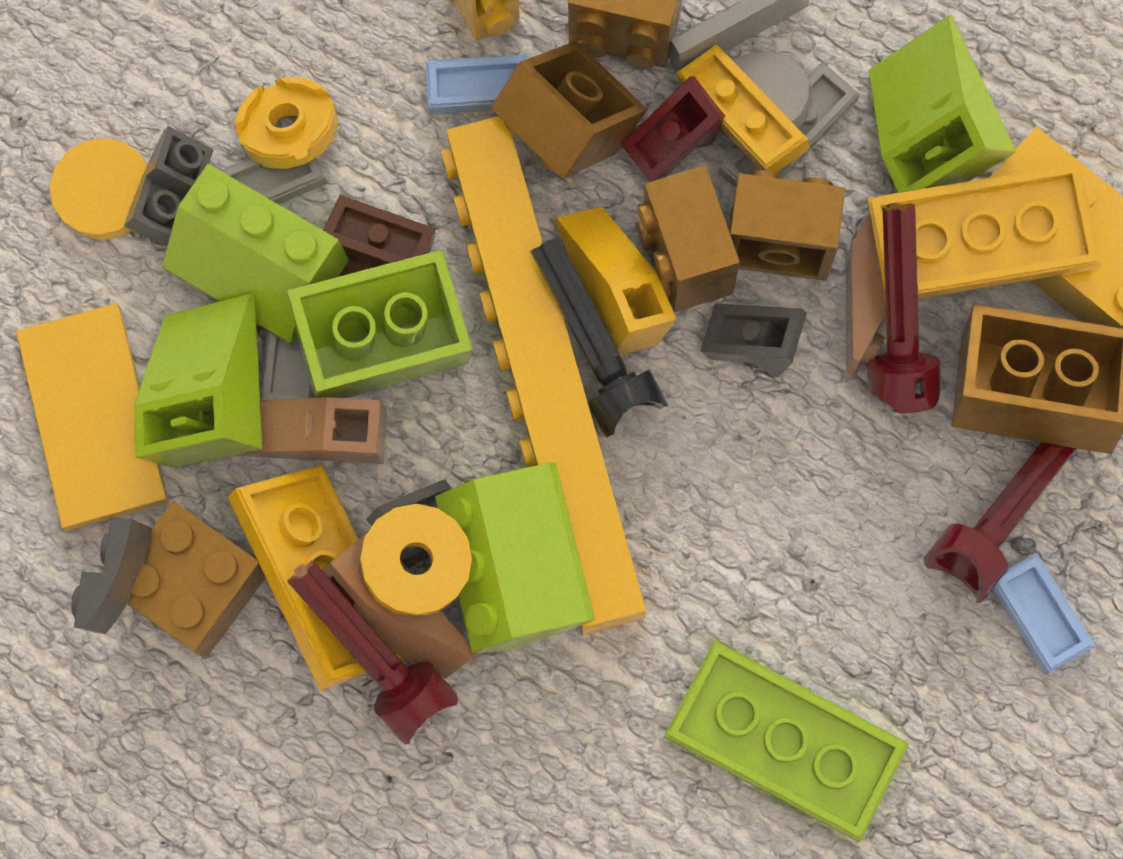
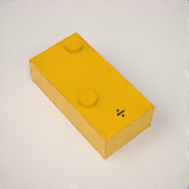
(1091, 294)

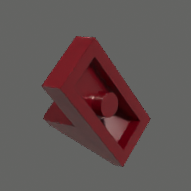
(674, 130)

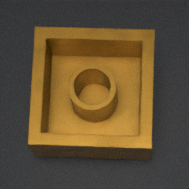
(625, 29)
(568, 109)
(786, 224)
(688, 238)
(193, 580)

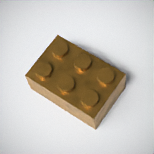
(1040, 379)

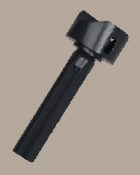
(620, 389)

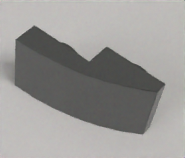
(166, 181)
(104, 595)

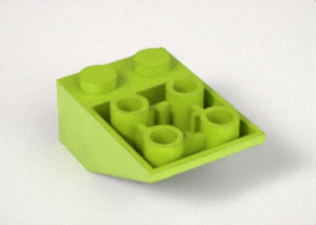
(935, 112)
(201, 387)

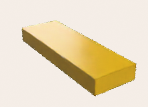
(751, 116)

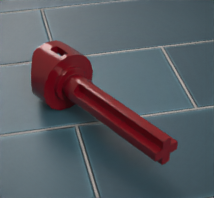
(895, 373)
(974, 552)
(407, 693)

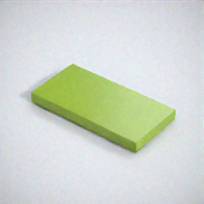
(786, 741)

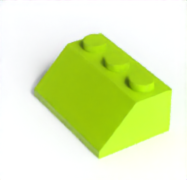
(242, 243)
(380, 326)
(524, 559)

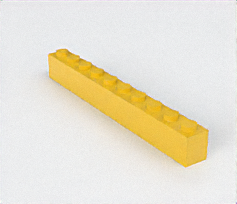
(540, 360)

